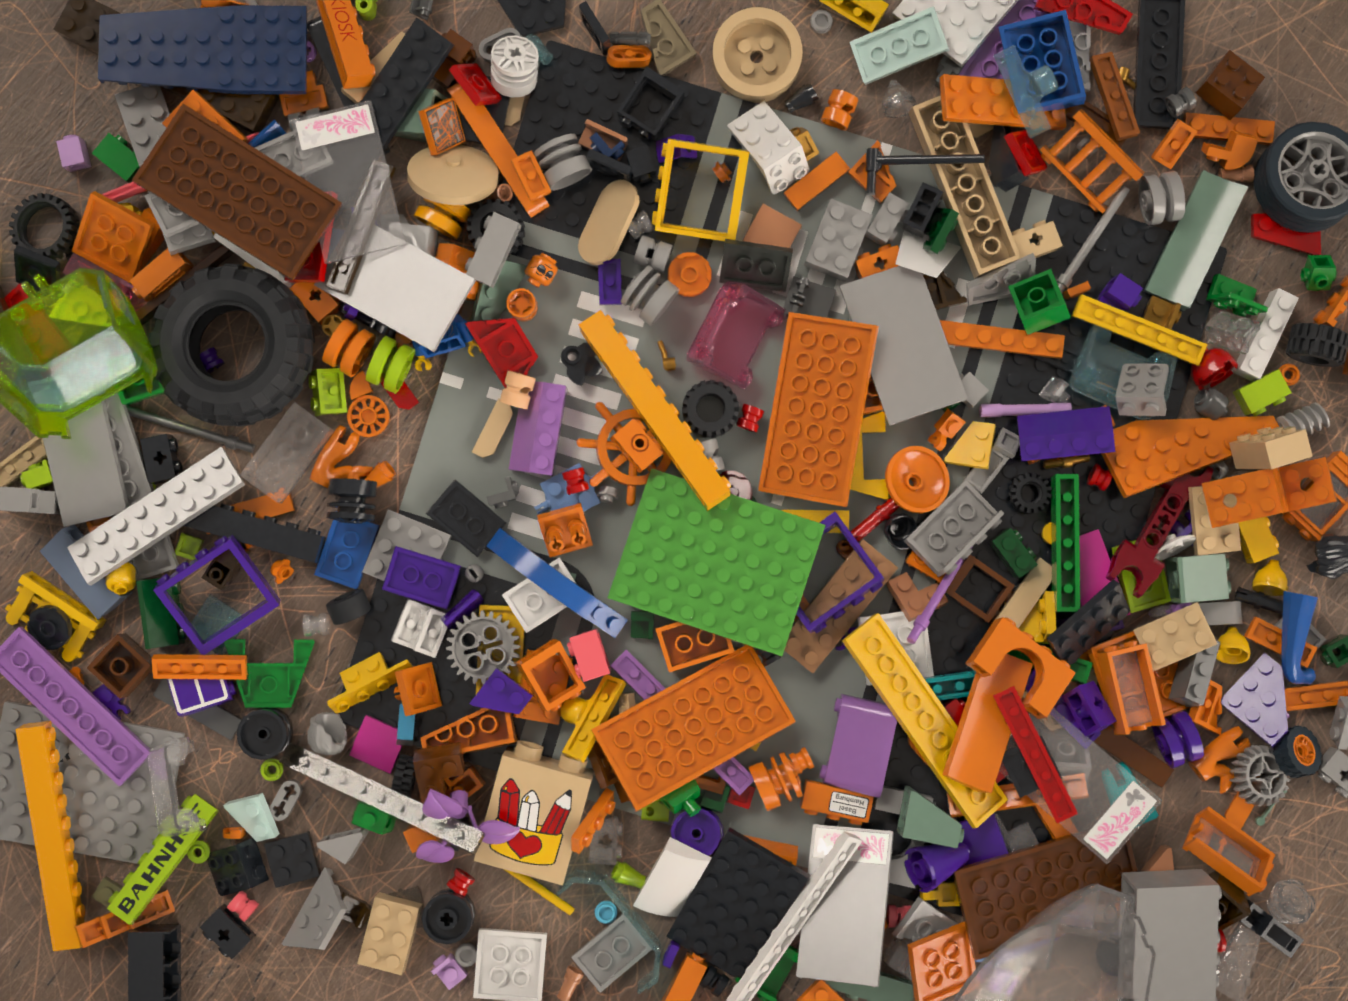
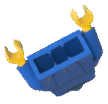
(454, 339)

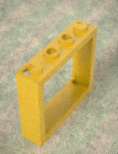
(661, 194)

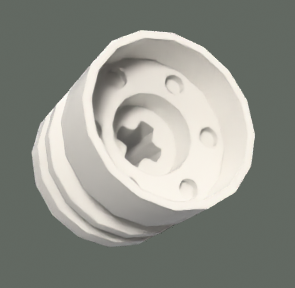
(514, 66)

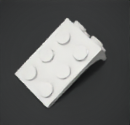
(770, 146)

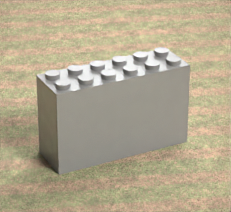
(1182, 926)

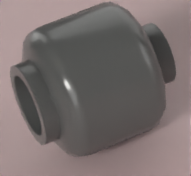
(1211, 403)

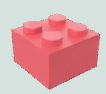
(590, 655)

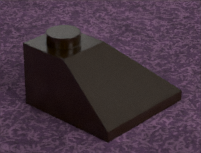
(1233, 901)

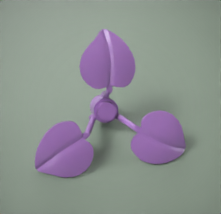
(456, 806)

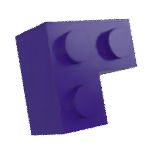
(1121, 293)

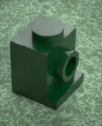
(1328, 656)

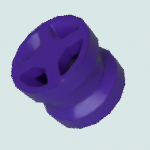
(211, 359)

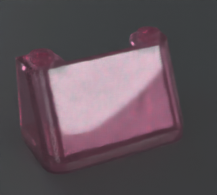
(733, 333)

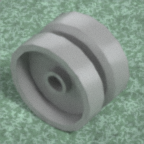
(1161, 198)

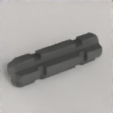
(630, 38)

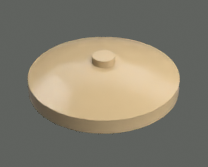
(453, 176)

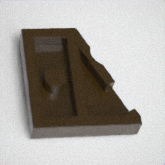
(943, 291)

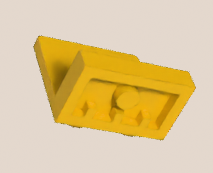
(1041, 619)

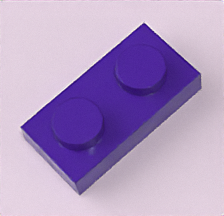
(610, 282)

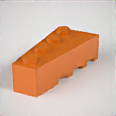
(475, 732)

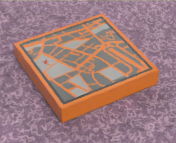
(442, 126)

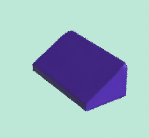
(463, 607)

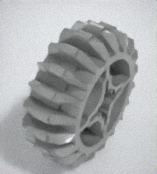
(1253, 763)

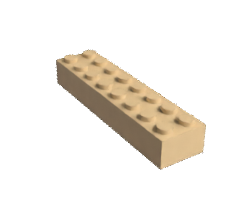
(966, 190)

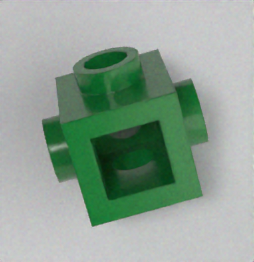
(1318, 272)

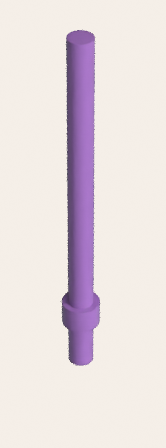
(922, 621)

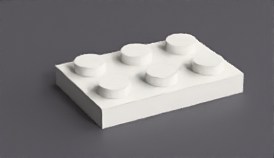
(532, 603)

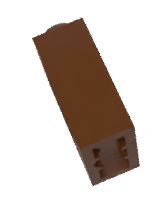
(1004, 596)

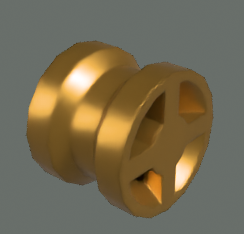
(330, 324)

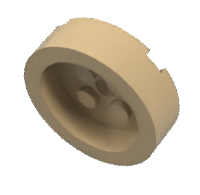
(760, 32)

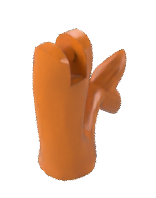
(332, 454)
(1217, 750)

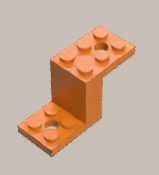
(1268, 492)

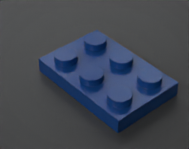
(346, 552)

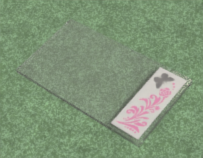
(347, 160)
(1104, 793)

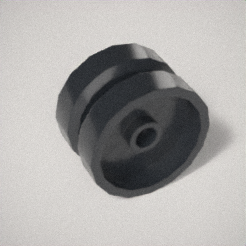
(254, 725)
(446, 929)

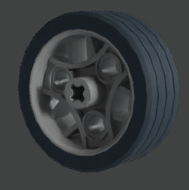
(1308, 176)

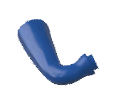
(1297, 617)

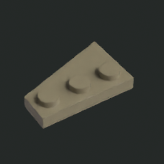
(668, 43)

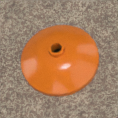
(928, 476)

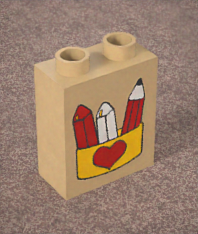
(546, 803)

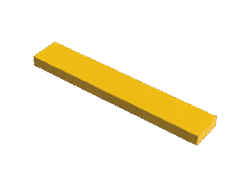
(1139, 329)

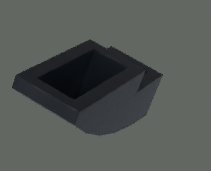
(1272, 930)

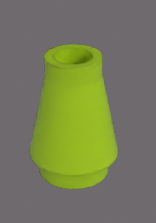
(627, 875)

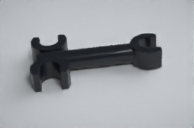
(376, 325)

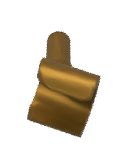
(1124, 72)
(668, 363)

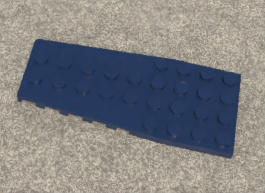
(208, 48)

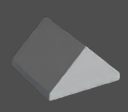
(343, 844)

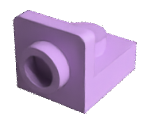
(448, 970)

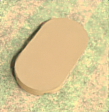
(608, 222)

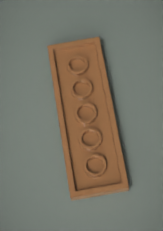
(813, 648)

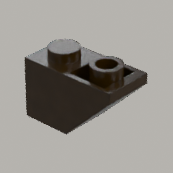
(223, 568)

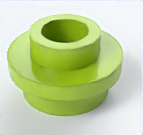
(266, 774)
(204, 847)

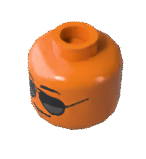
(541, 270)

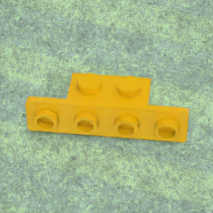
(365, 680)

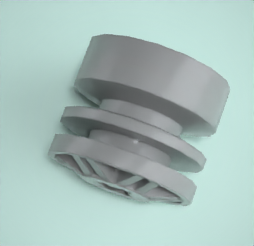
(561, 158)
(649, 295)

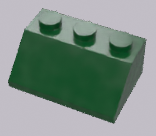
(158, 624)

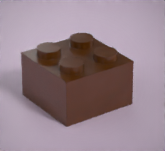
(1230, 85)
(122, 665)

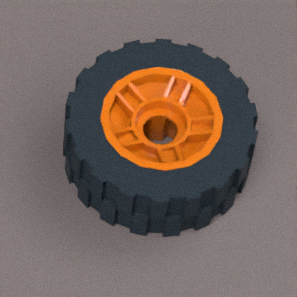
(1298, 753)

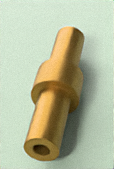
(1065, 462)

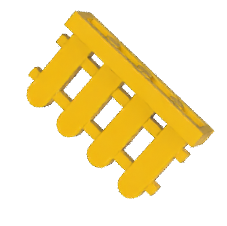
(51, 595)

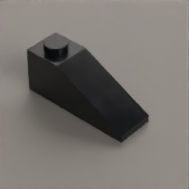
(1002, 163)

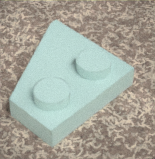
(253, 816)

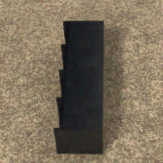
(154, 963)

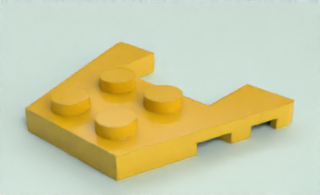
(876, 487)

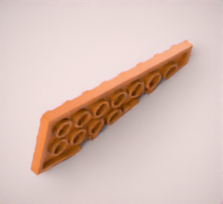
(1166, 449)

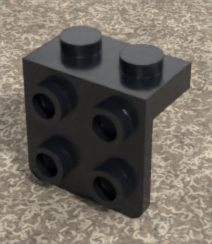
(237, 867)

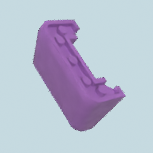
(860, 746)

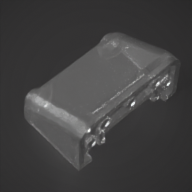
(161, 760)

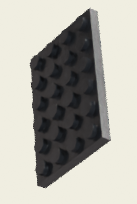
(737, 903)

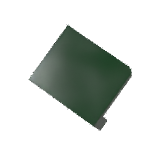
(642, 624)
(715, 801)

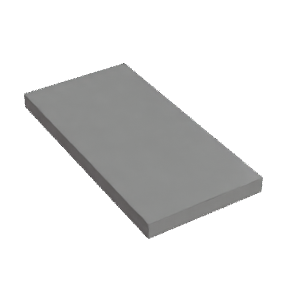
(87, 469)

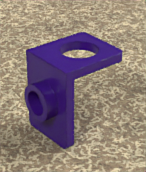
(678, 152)

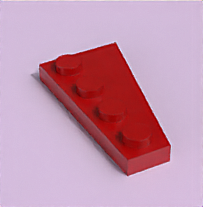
(1093, 13)

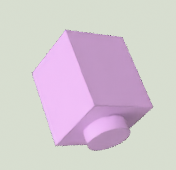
(73, 153)

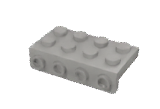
(953, 529)

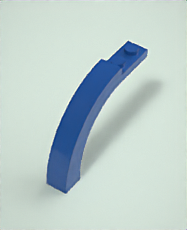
(556, 583)

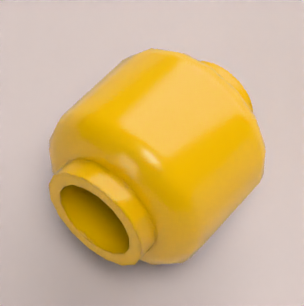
(122, 579)

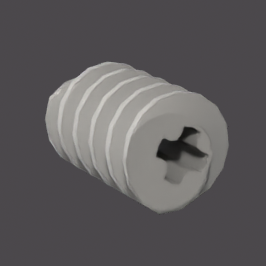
(1305, 418)

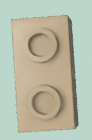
(1045, 234)

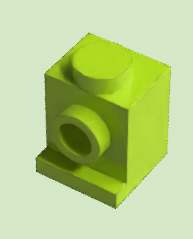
(37, 476)

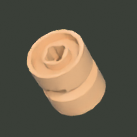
(517, 390)

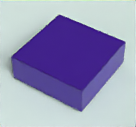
(670, 954)

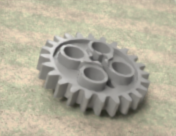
(477, 627)

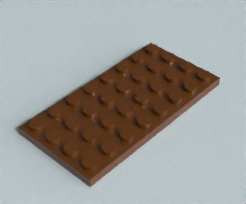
(237, 192)
(1013, 888)

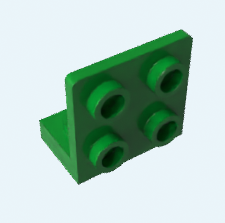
(1235, 296)

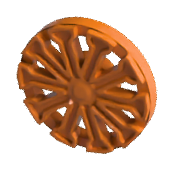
(368, 416)

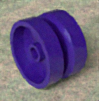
(1178, 740)
(709, 826)

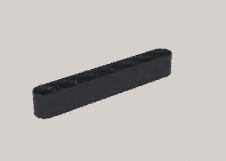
(322, 44)

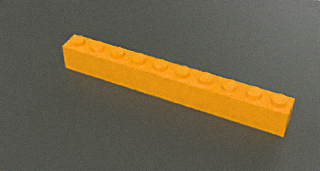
(654, 410)
(51, 832)

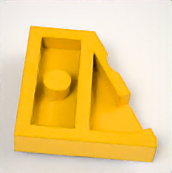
(973, 447)

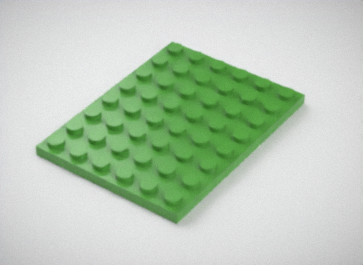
(719, 568)

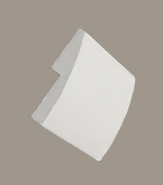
(420, 628)

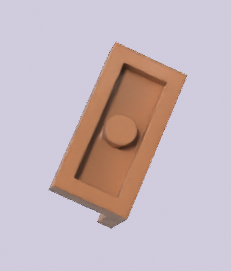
(610, 137)

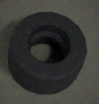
(348, 606)

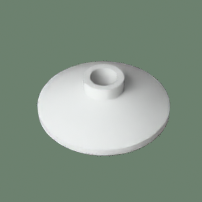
(1174, 545)

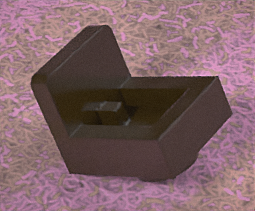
(357, 910)

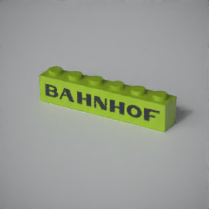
(157, 866)

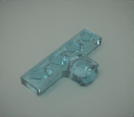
(1027, 89)

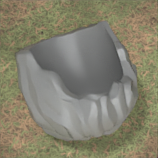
(327, 733)

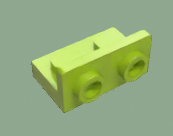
(327, 391)

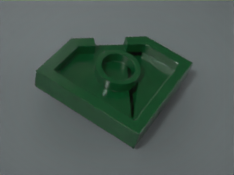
(939, 228)

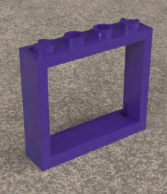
(856, 597)
(249, 617)

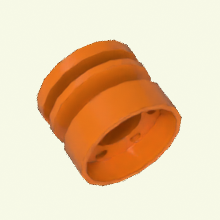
(776, 781)

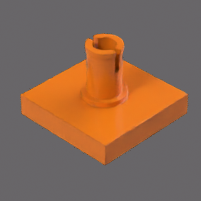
(417, 689)

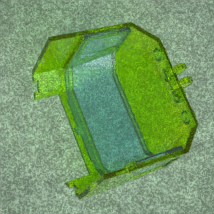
(70, 350)

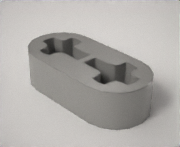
(290, 802)

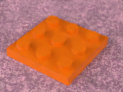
(112, 236)
(941, 963)

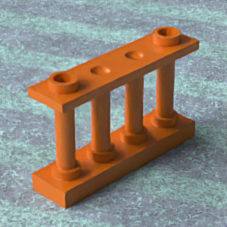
(1113, 155)

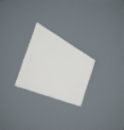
(914, 257)

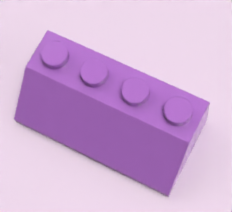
(539, 430)

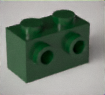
(1013, 553)

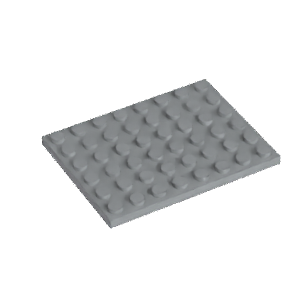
(104, 817)

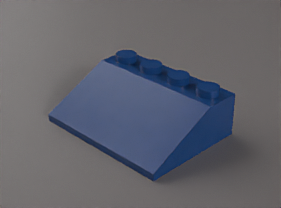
(1050, 43)

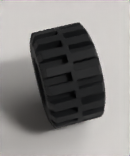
(479, 216)
(1317, 344)
(715, 389)

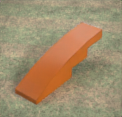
(111, 925)

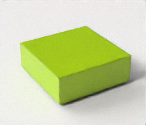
(188, 546)

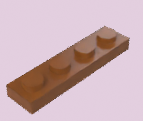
(1114, 96)

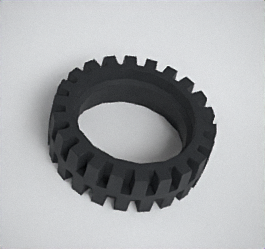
(24, 215)

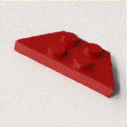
(503, 346)

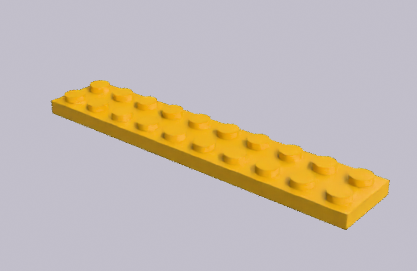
(916, 711)

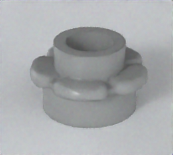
(607, 494)

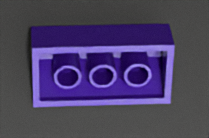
(1065, 433)

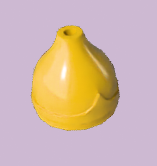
(1270, 579)
(1233, 647)

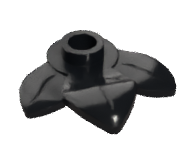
(583, 365)

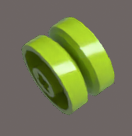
(390, 364)

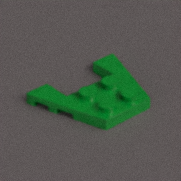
(272, 683)

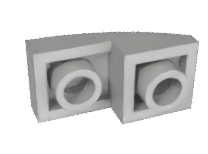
(1222, 613)

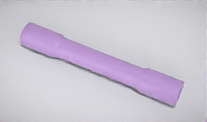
(999, 410)

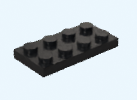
(1089, 623)

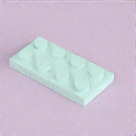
(899, 45)

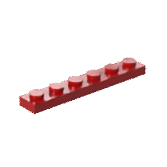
(1035, 754)

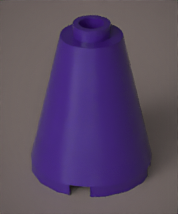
(934, 864)

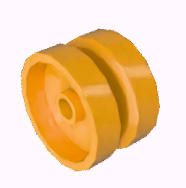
(441, 217)

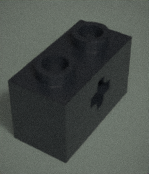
(922, 210)
(154, 449)
(238, 935)

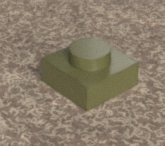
(105, 891)

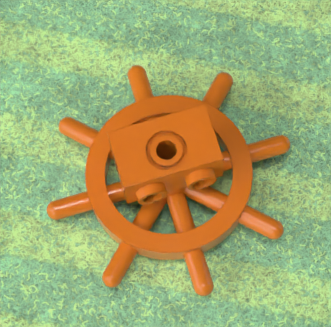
(636, 446)

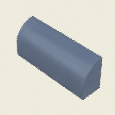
(95, 597)

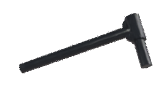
(875, 160)

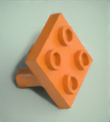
(565, 530)

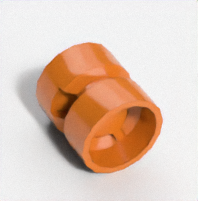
(840, 108)
(522, 304)

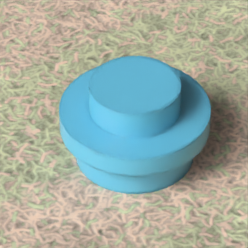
(606, 912)

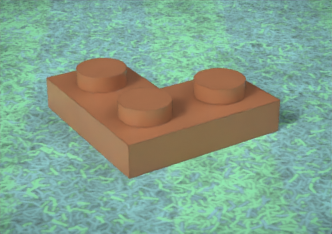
(909, 598)

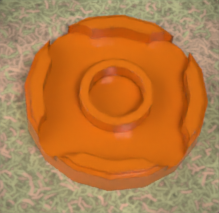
(690, 274)

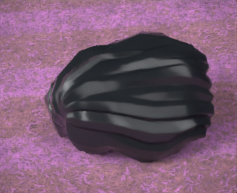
(1331, 556)

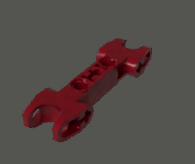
(1140, 557)

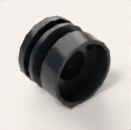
(351, 500)

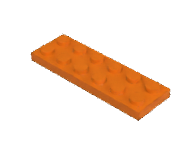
(985, 102)

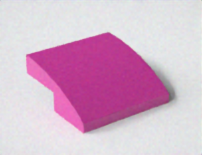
(376, 744)

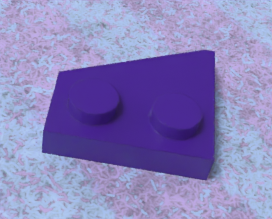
(502, 694)

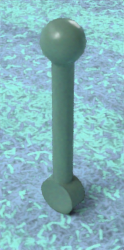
(1260, 820)

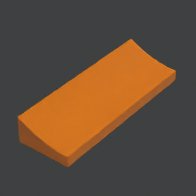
(982, 729)

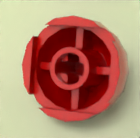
(1213, 368)

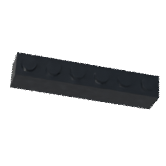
(261, 532)

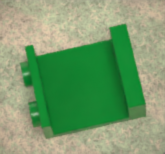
(774, 981)

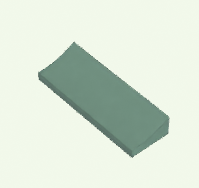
(1195, 239)

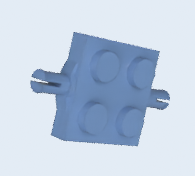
(557, 496)

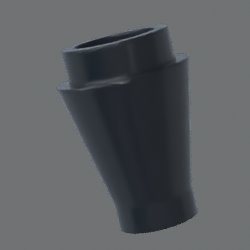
(801, 98)

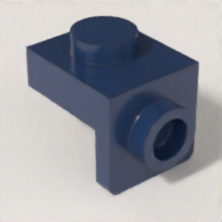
(601, 147)

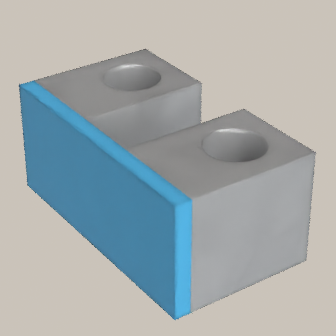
(405, 728)

